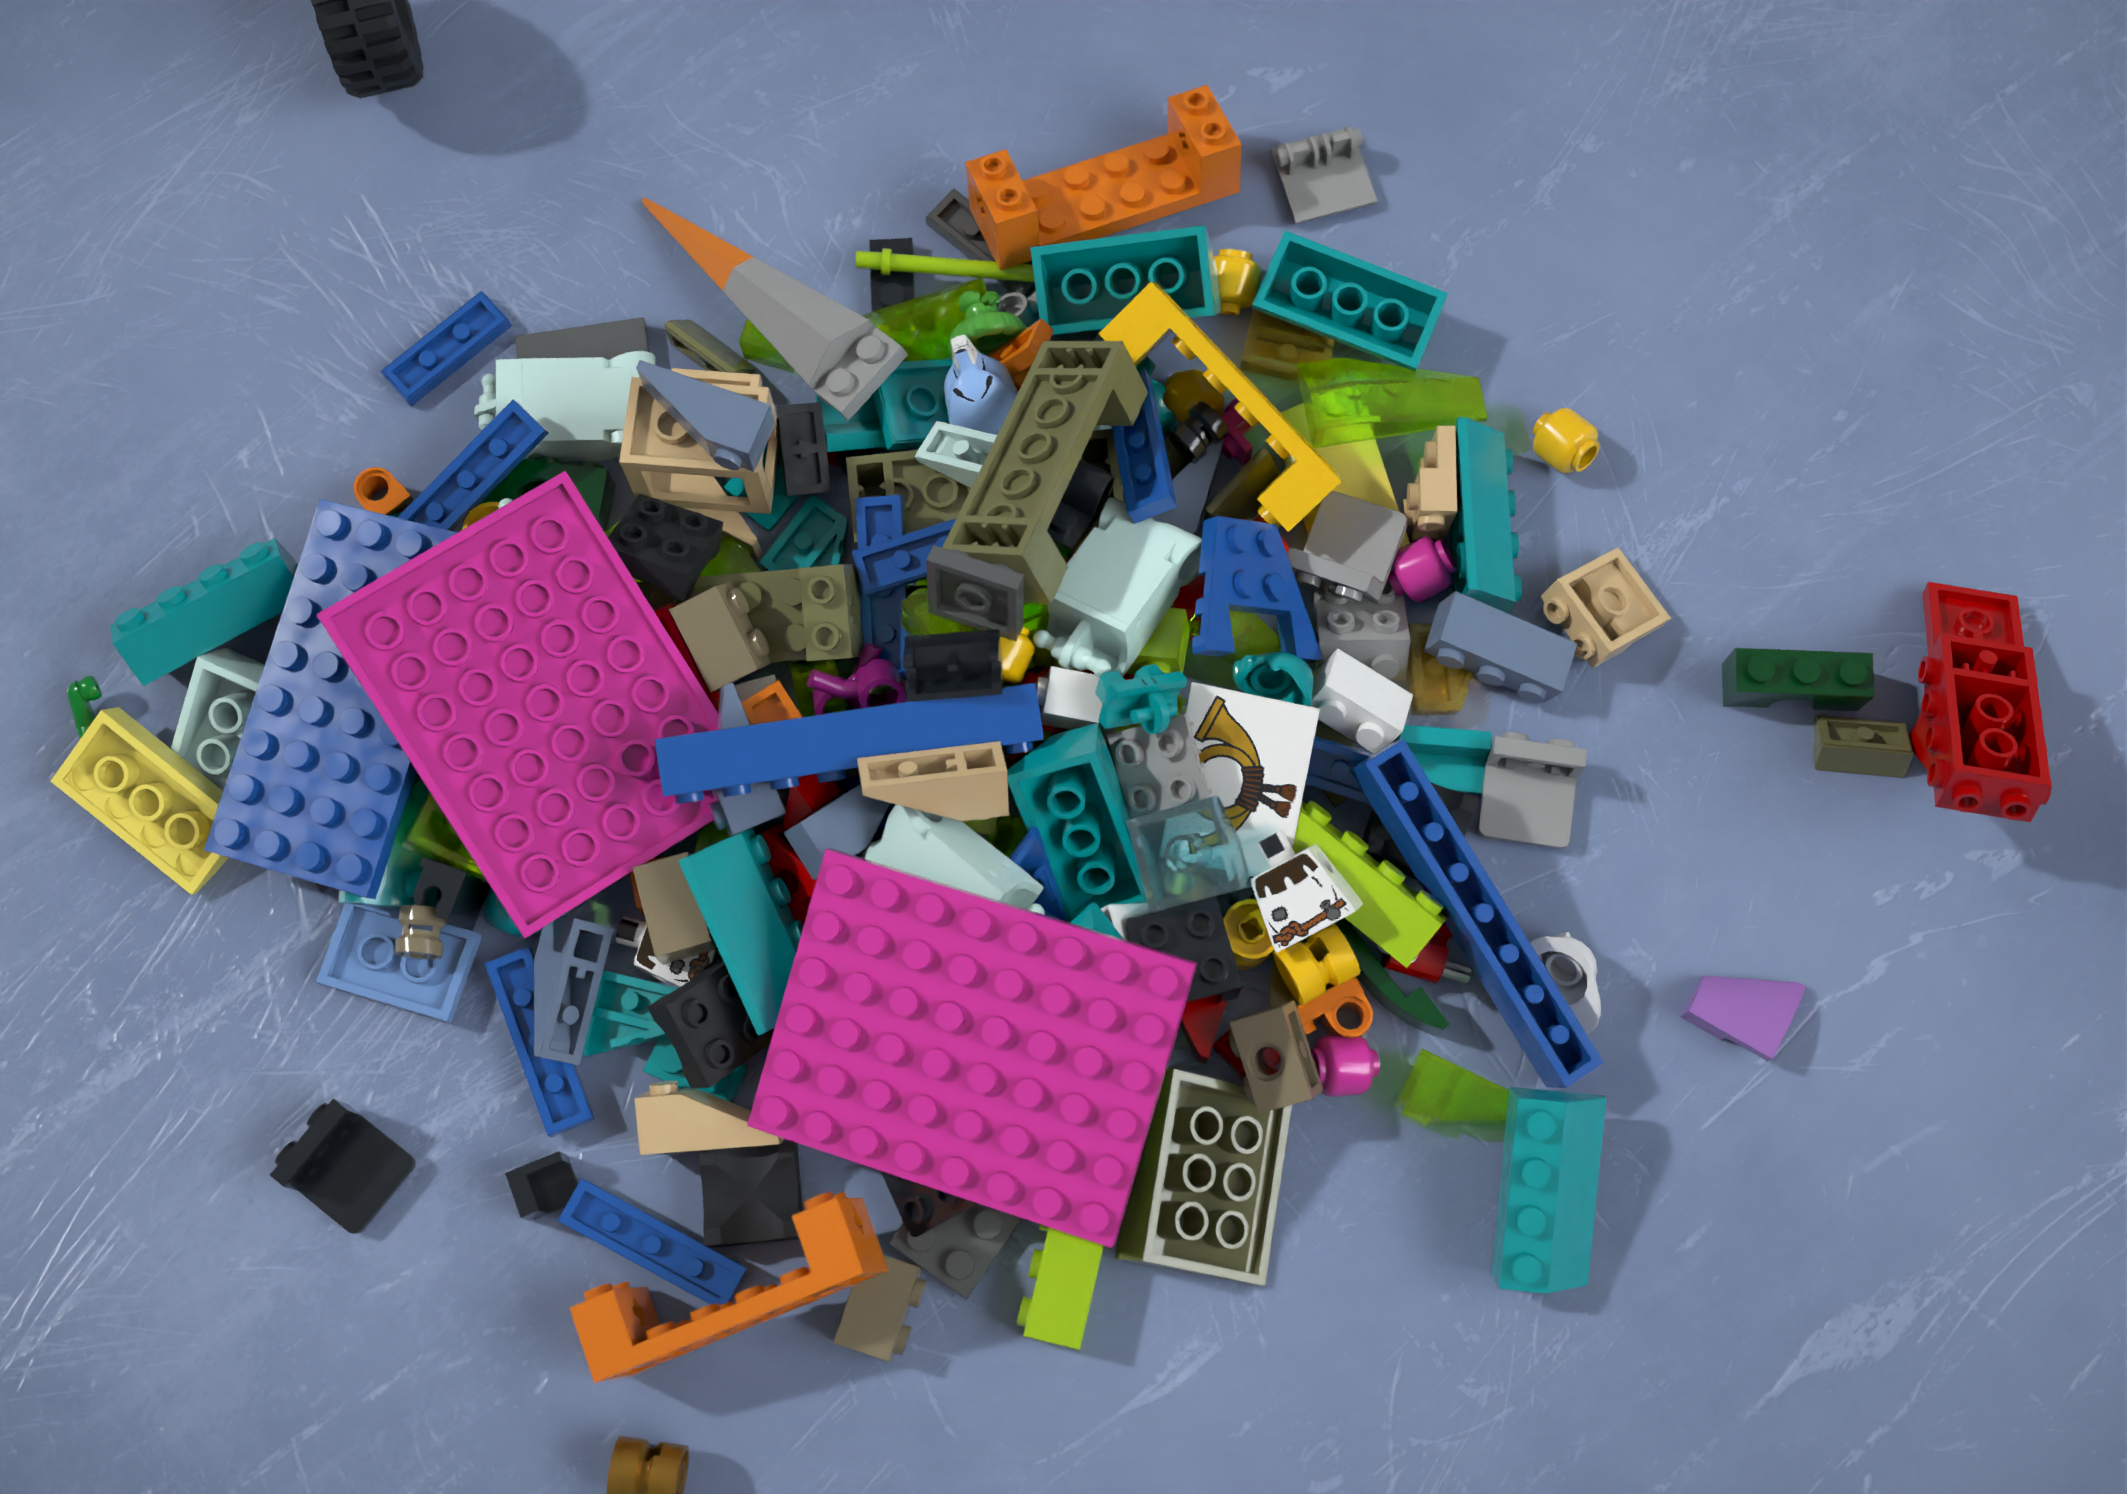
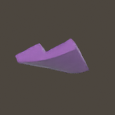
(1745, 1011)

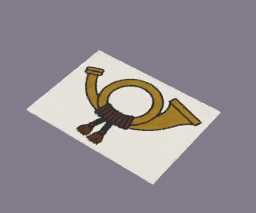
(1254, 761)

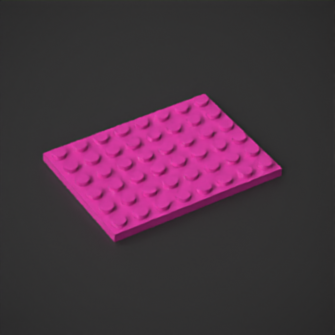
(531, 698)
(972, 1046)

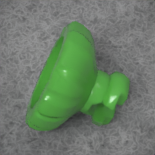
(984, 323)

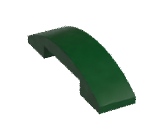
(1414, 1009)

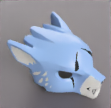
(973, 393)

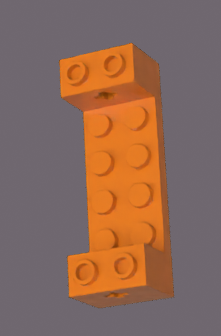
(1111, 191)
(623, 1329)

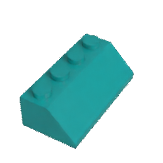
(1094, 279)
(1350, 301)
(1482, 528)
(205, 612)
(1081, 812)
(747, 920)
(1547, 1190)

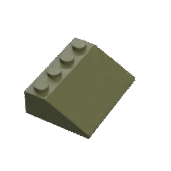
(1206, 1182)

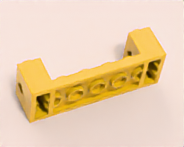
(1307, 479)

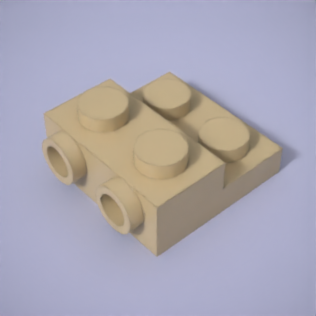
(1433, 495)
(1603, 607)

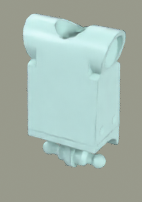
(572, 398)
(1117, 591)
(952, 855)

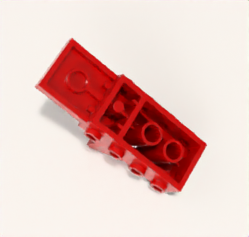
(1980, 706)

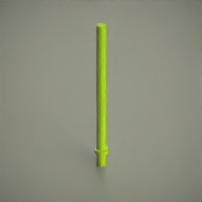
(888, 261)

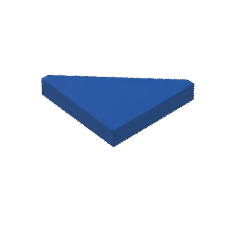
(1033, 859)

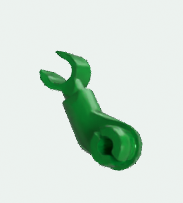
(79, 695)

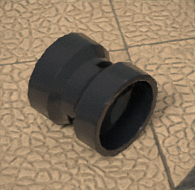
(1197, 432)

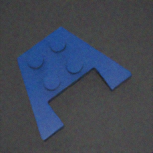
(1252, 574)

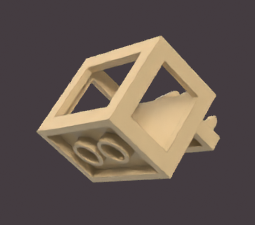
(660, 444)

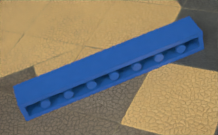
(835, 740)
(1477, 915)

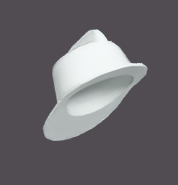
(1574, 973)

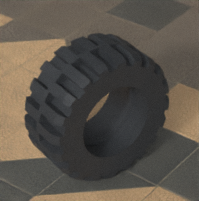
(371, 44)

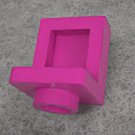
(1235, 443)

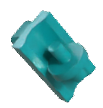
(1143, 700)

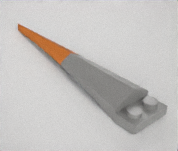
(820, 339)

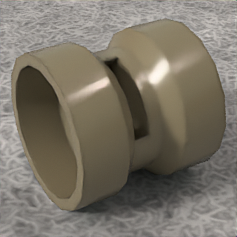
(419, 933)

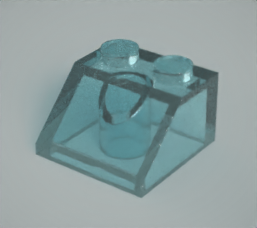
(1188, 854)

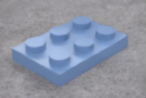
(365, 963)

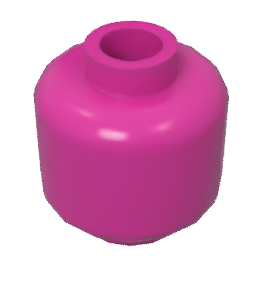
(1422, 569)
(1345, 1065)

